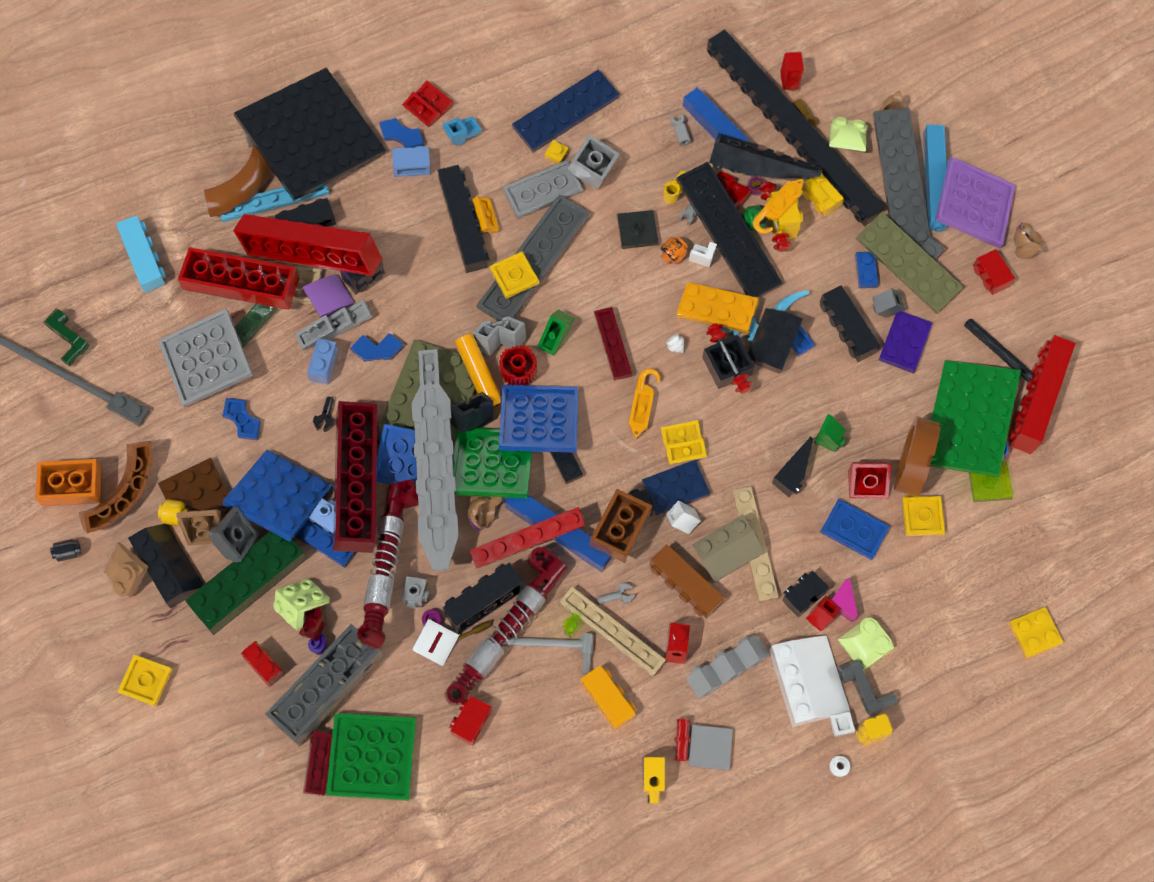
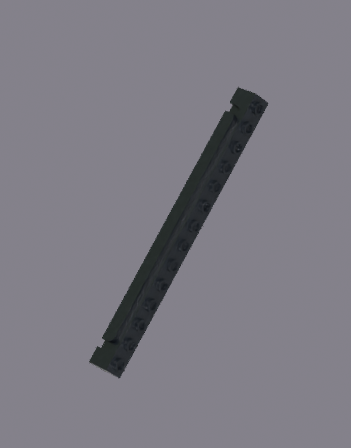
(793, 126)

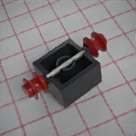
(728, 360)

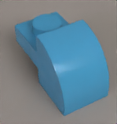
(460, 130)

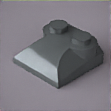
(233, 535)

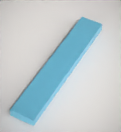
(269, 201)

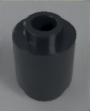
(65, 550)

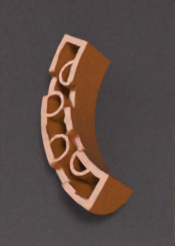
(240, 187)
(127, 492)

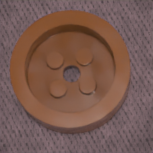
(916, 456)

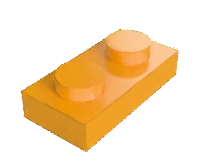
(486, 214)

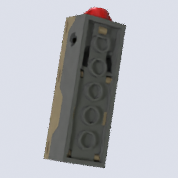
(323, 686)

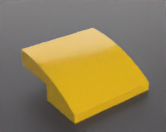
(683, 442)

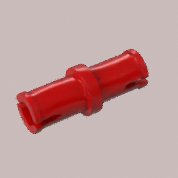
(682, 739)

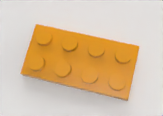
(718, 306)

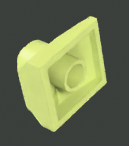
(848, 134)
(866, 642)

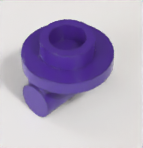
(318, 646)

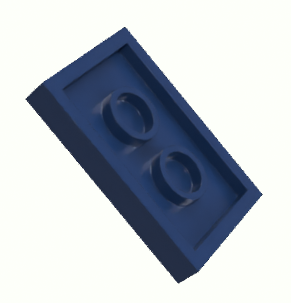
(676, 484)

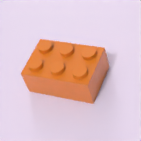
(68, 482)

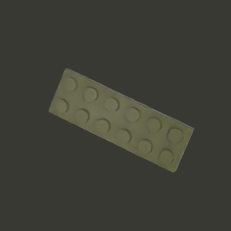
(909, 262)

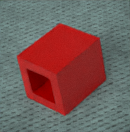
(823, 613)

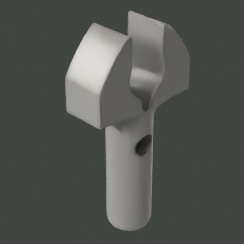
(617, 595)

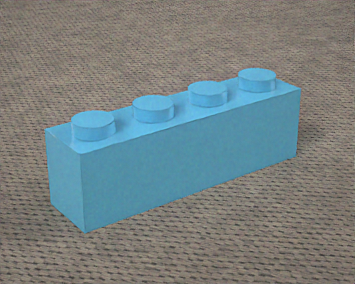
(140, 253)

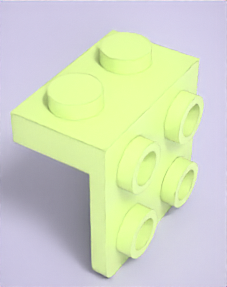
(296, 599)

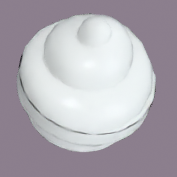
(676, 343)

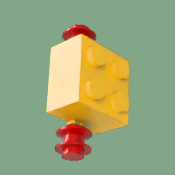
(789, 223)

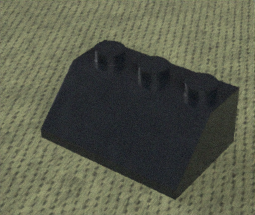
(774, 339)

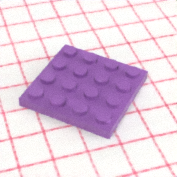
(975, 202)

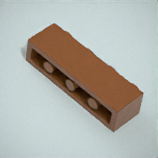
(686, 582)

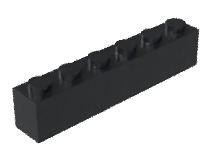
(462, 218)

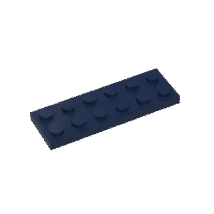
(565, 110)

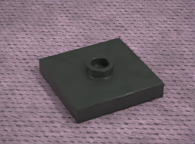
(637, 229)

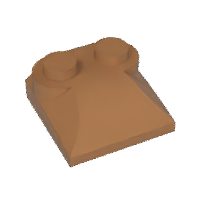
(125, 571)

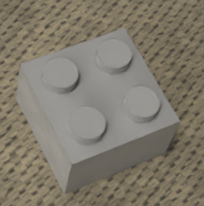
(593, 161)

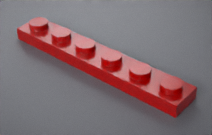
(527, 537)

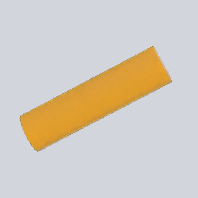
(477, 368)

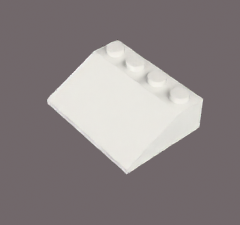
(808, 680)

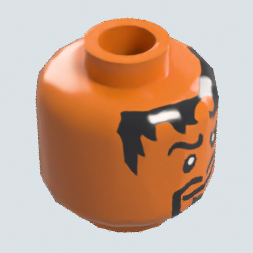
(674, 250)

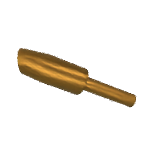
(476, 629)

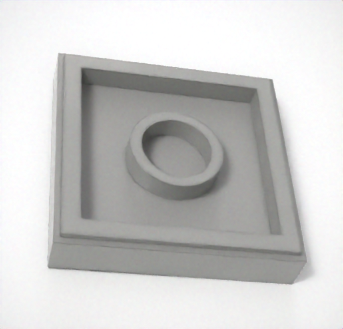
(710, 747)

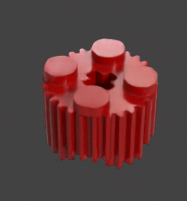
(515, 357)

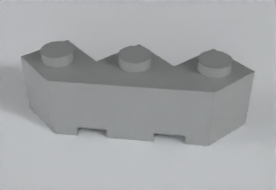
(727, 666)

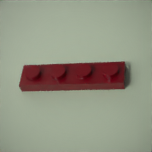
(613, 343)

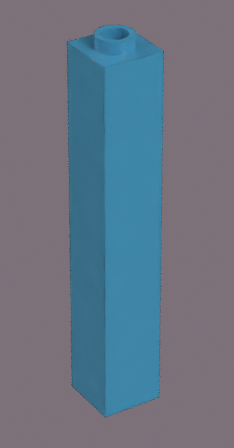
(935, 170)

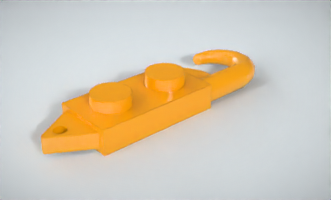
(779, 204)
(642, 403)

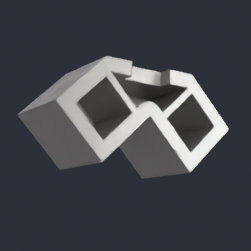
(505, 332)

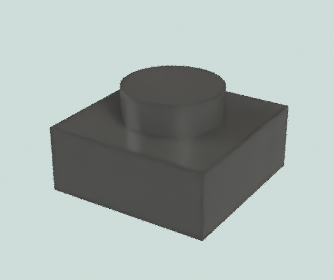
(933, 247)

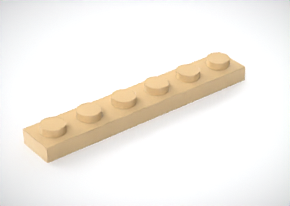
(760, 566)
(612, 631)

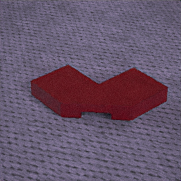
(313, 624)

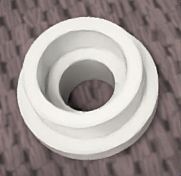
(833, 766)

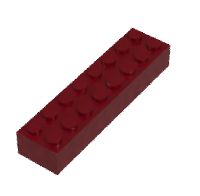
(355, 477)

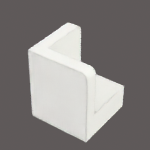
(703, 255)
(683, 517)

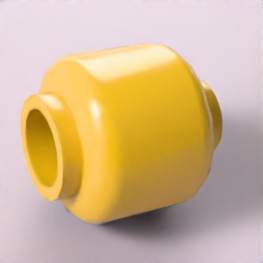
(168, 510)

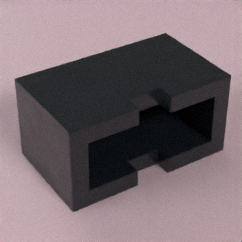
(472, 413)
(809, 588)

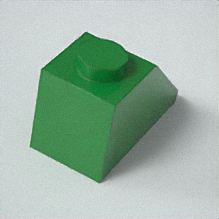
(555, 331)
(831, 434)

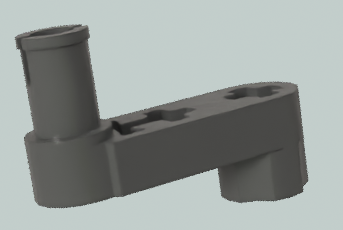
(853, 672)

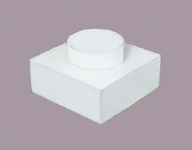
(842, 724)

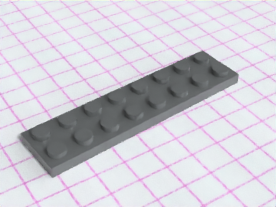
(901, 172)
(542, 250)

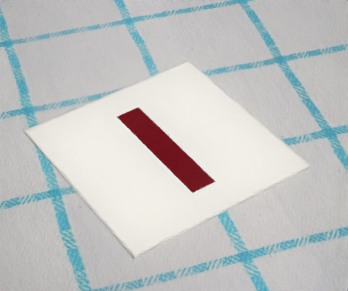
(435, 642)

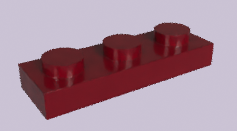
(318, 763)

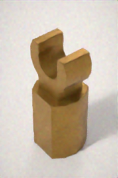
(802, 108)

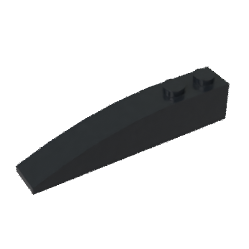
(747, 158)

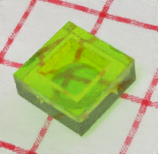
(570, 624)

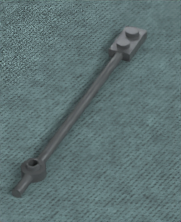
(117, 404)

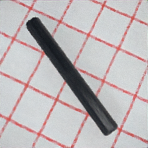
(998, 349)

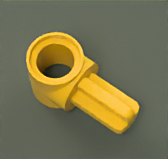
(674, 187)

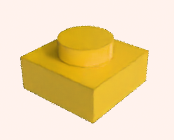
(556, 152)

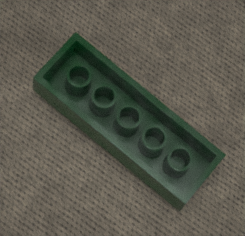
(245, 581)

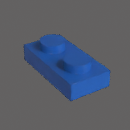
(866, 270)

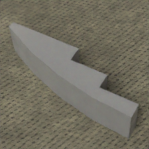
(334, 325)

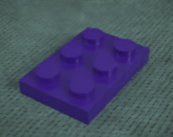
(905, 341)

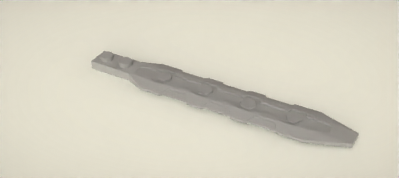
(434, 465)

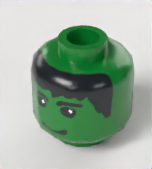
(749, 215)

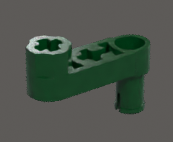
(55, 323)

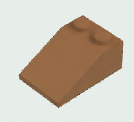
(197, 525)

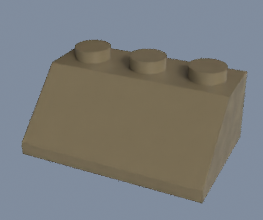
(728, 548)

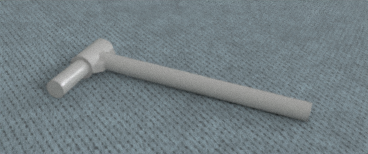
(584, 644)

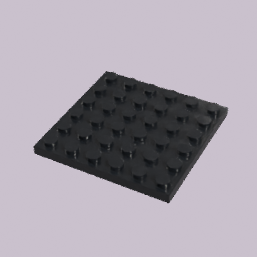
(309, 133)

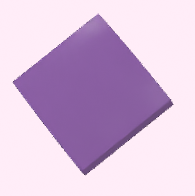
(328, 295)

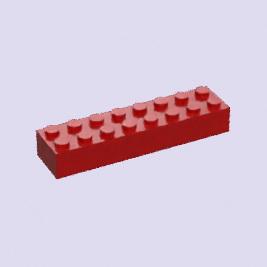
(308, 244)

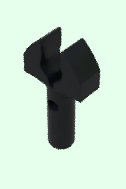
(324, 416)

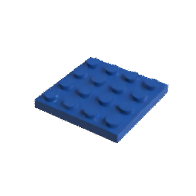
(538, 418)
(278, 495)

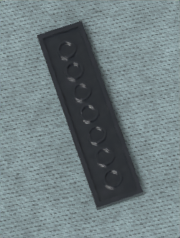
(729, 231)

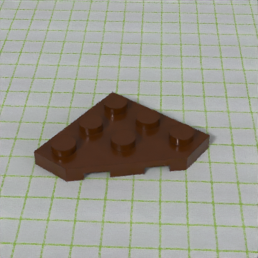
(197, 487)

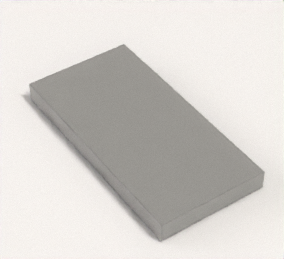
(541, 189)

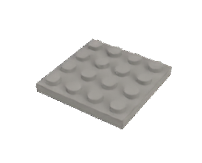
(205, 358)

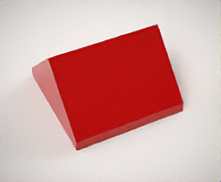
(869, 480)

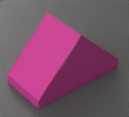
(845, 600)

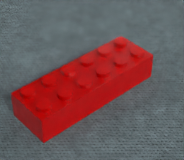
(238, 278)
(1041, 394)

